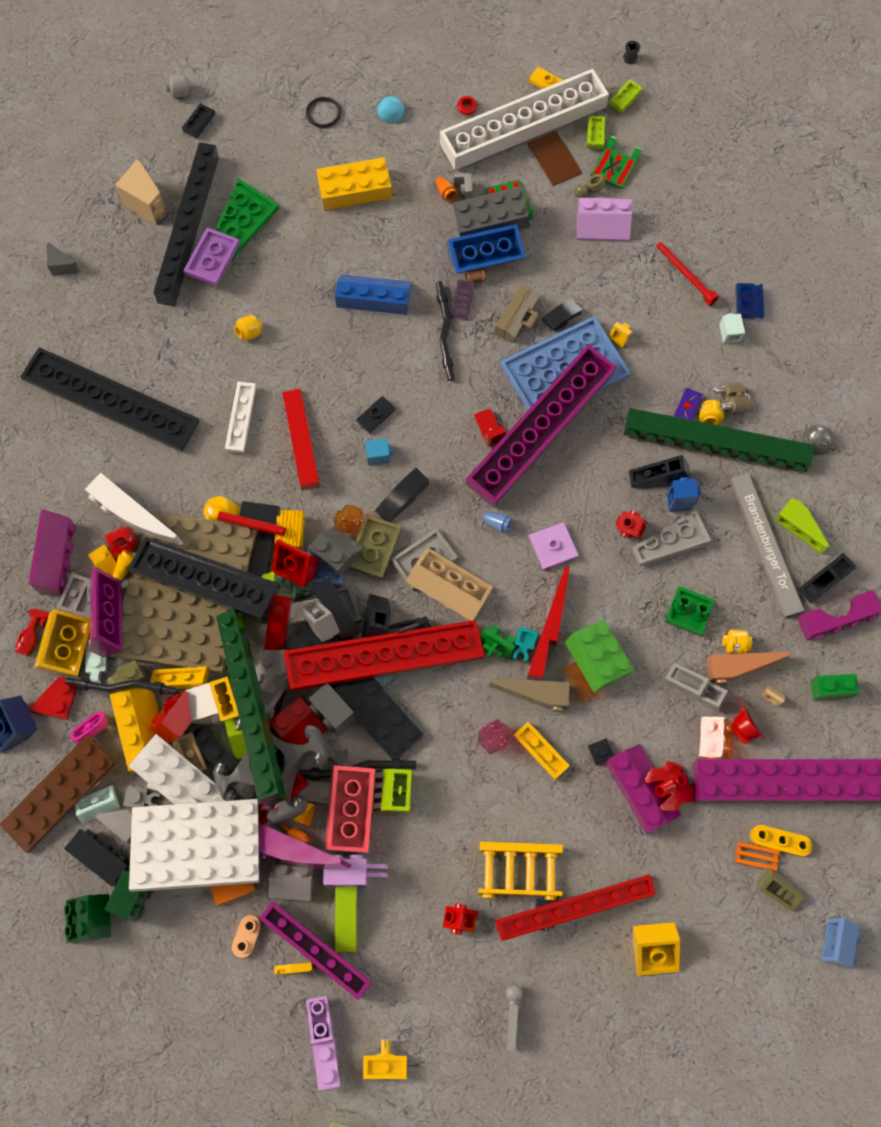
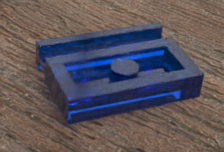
(749, 300)

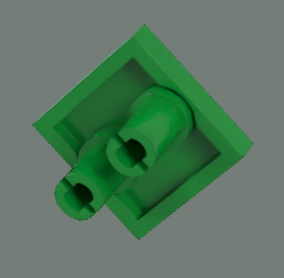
(689, 611)

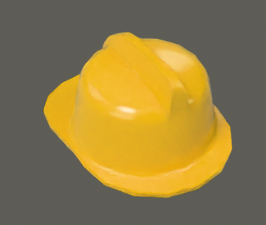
(218, 504)

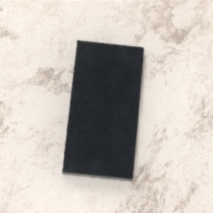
(264, 541)

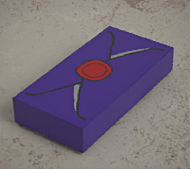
(688, 404)

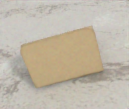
(773, 695)

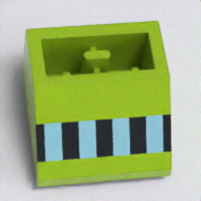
(392, 791)

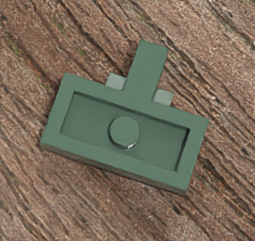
(290, 589)

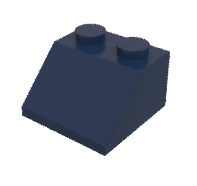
(15, 723)

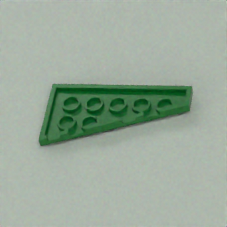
(245, 214)

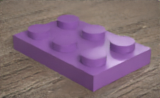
(211, 256)

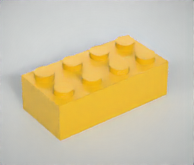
(354, 183)

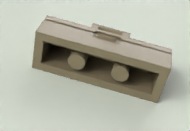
(515, 313)

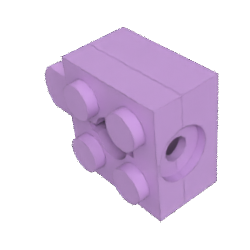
(356, 875)

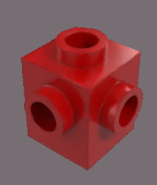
(631, 525)
(459, 919)

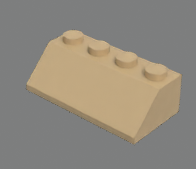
(449, 584)

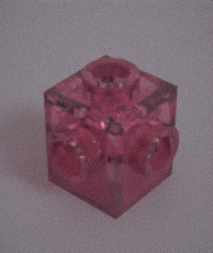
(494, 736)

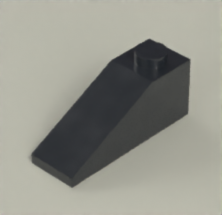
(660, 473)

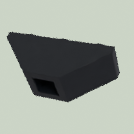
(376, 616)

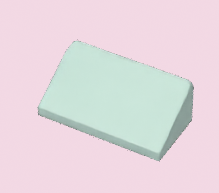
(95, 803)

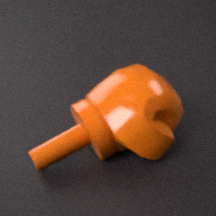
(296, 834)

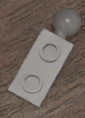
(514, 994)

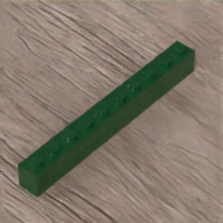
(718, 440)
(251, 709)

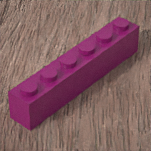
(315, 950)

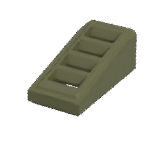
(768, 883)

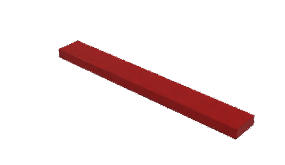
(574, 907)

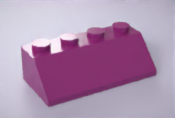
(52, 553)
(105, 614)
(629, 772)

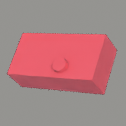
(349, 809)

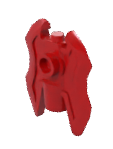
(672, 784)

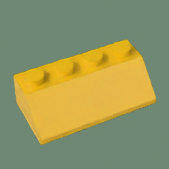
(133, 717)

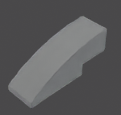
(697, 687)

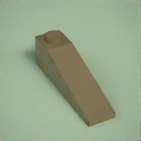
(543, 693)

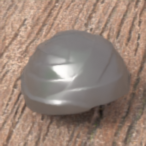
(820, 437)

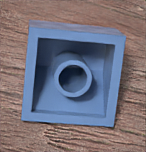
(841, 942)

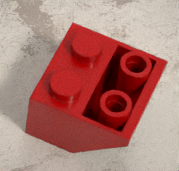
(173, 718)

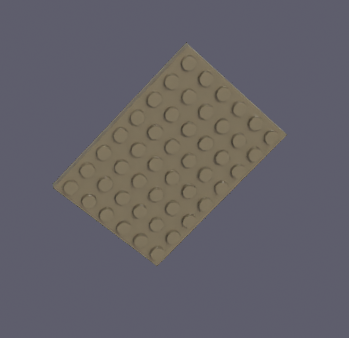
(174, 626)

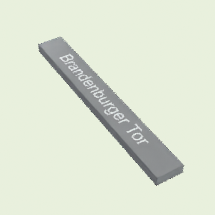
(766, 545)

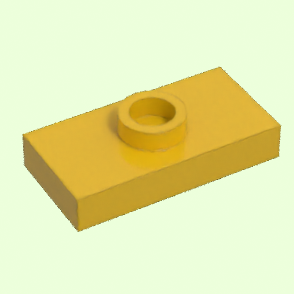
(543, 78)

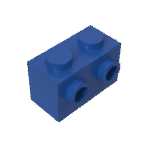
(683, 494)

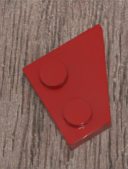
(56, 700)

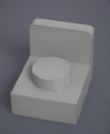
(464, 181)

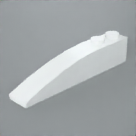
(127, 510)

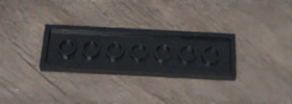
(204, 578)
(371, 706)

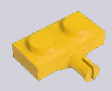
(385, 1064)

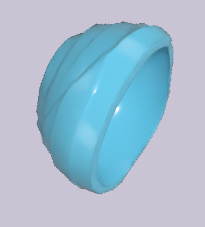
(391, 109)

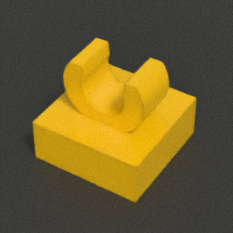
(620, 333)

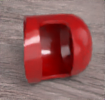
(119, 538)

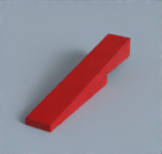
(301, 440)
(550, 632)

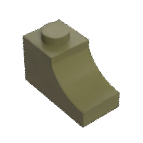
(127, 672)

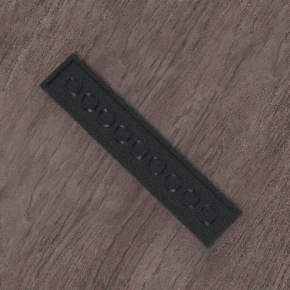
(110, 399)

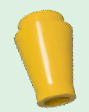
(122, 565)

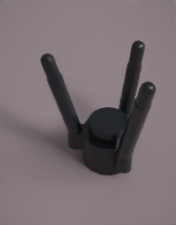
(417, 623)

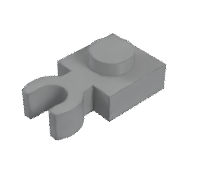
(139, 797)

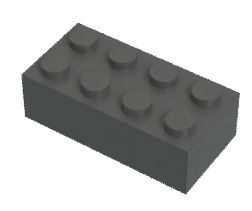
(492, 211)

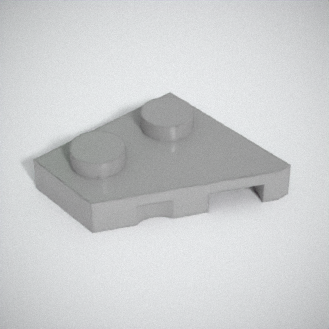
(76, 596)

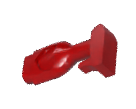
(28, 637)

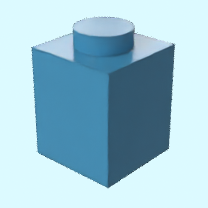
(378, 451)

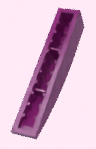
(294, 851)

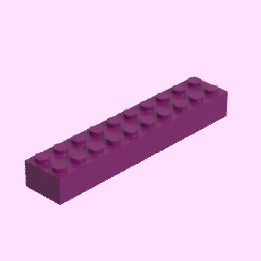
(540, 425)
(787, 780)

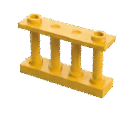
(530, 850)

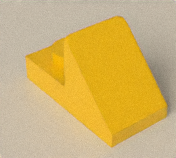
(103, 560)

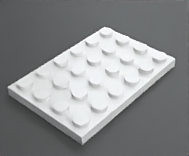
(194, 845)

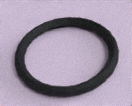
(328, 124)

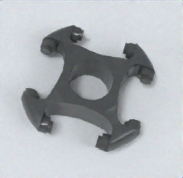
(294, 758)

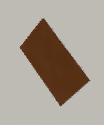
(554, 158)

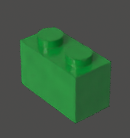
(834, 687)

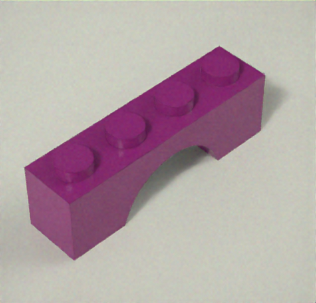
(818, 623)

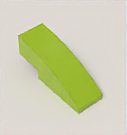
(346, 919)

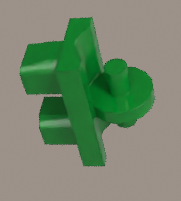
(496, 644)

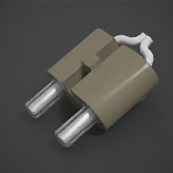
(735, 397)

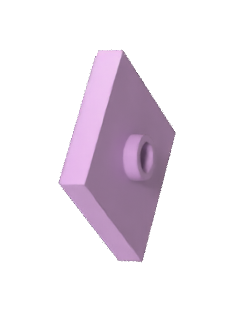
(553, 546)

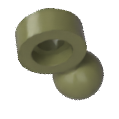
(593, 184)

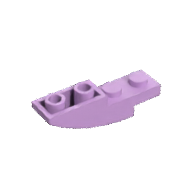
(323, 1043)

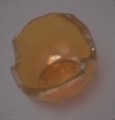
(348, 519)

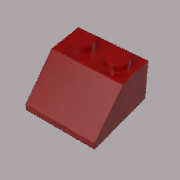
(294, 564)
(293, 721)

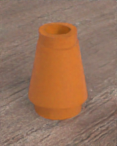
(446, 189)

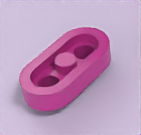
(91, 726)

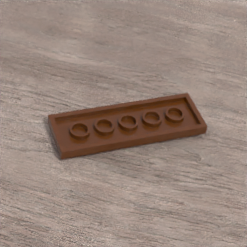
(57, 794)

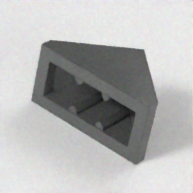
(59, 262)

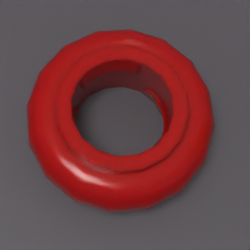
(467, 100)

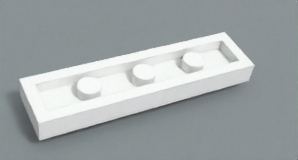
(240, 417)

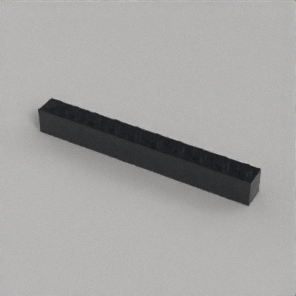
(186, 224)

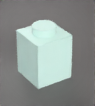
(731, 328)

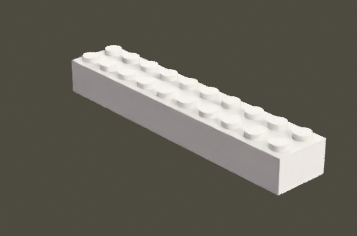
(523, 119)

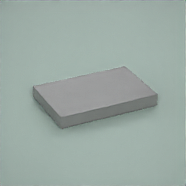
(407, 558)

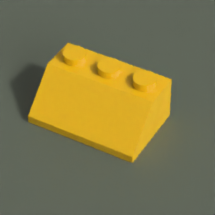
(63, 643)

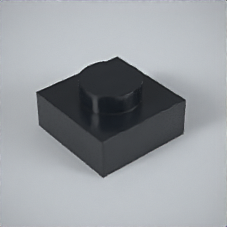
(600, 751)

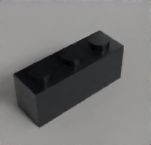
(97, 856)

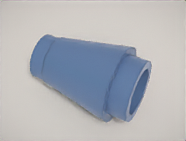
(498, 521)

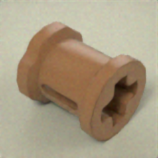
(475, 275)

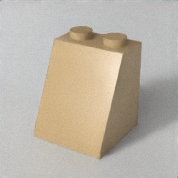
(141, 194)

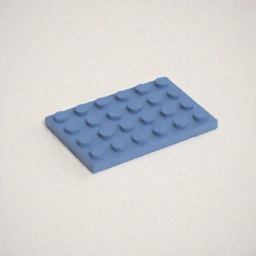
(541, 364)

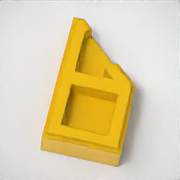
(294, 968)

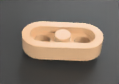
(246, 936)

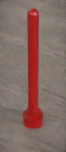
(709, 296)

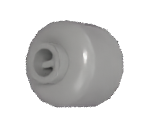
(178, 86)

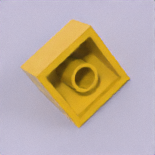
(656, 948)

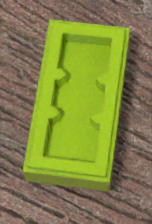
(625, 96)
(596, 132)

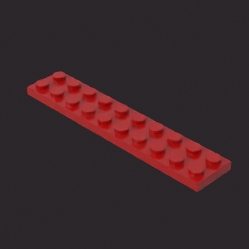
(382, 655)

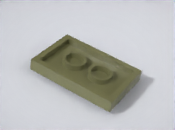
(378, 541)

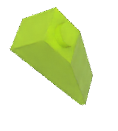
(801, 523)

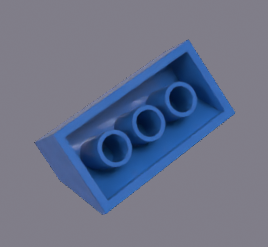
(485, 249)
(373, 294)

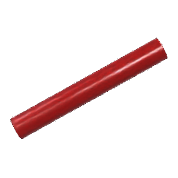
(251, 523)

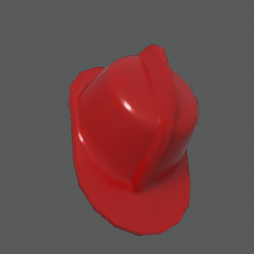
(745, 727)

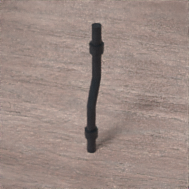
(447, 362)
(157, 687)
(316, 773)

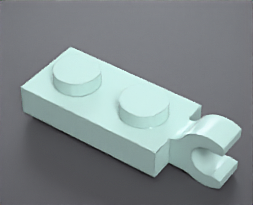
(95, 664)

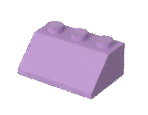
(604, 219)

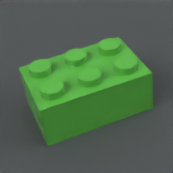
(599, 656)

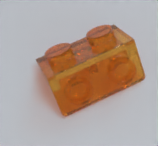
(715, 737)

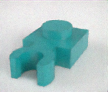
(524, 641)

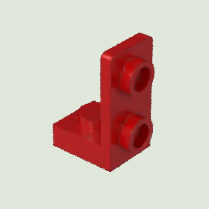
(489, 427)

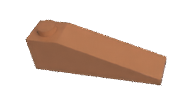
(732, 666)

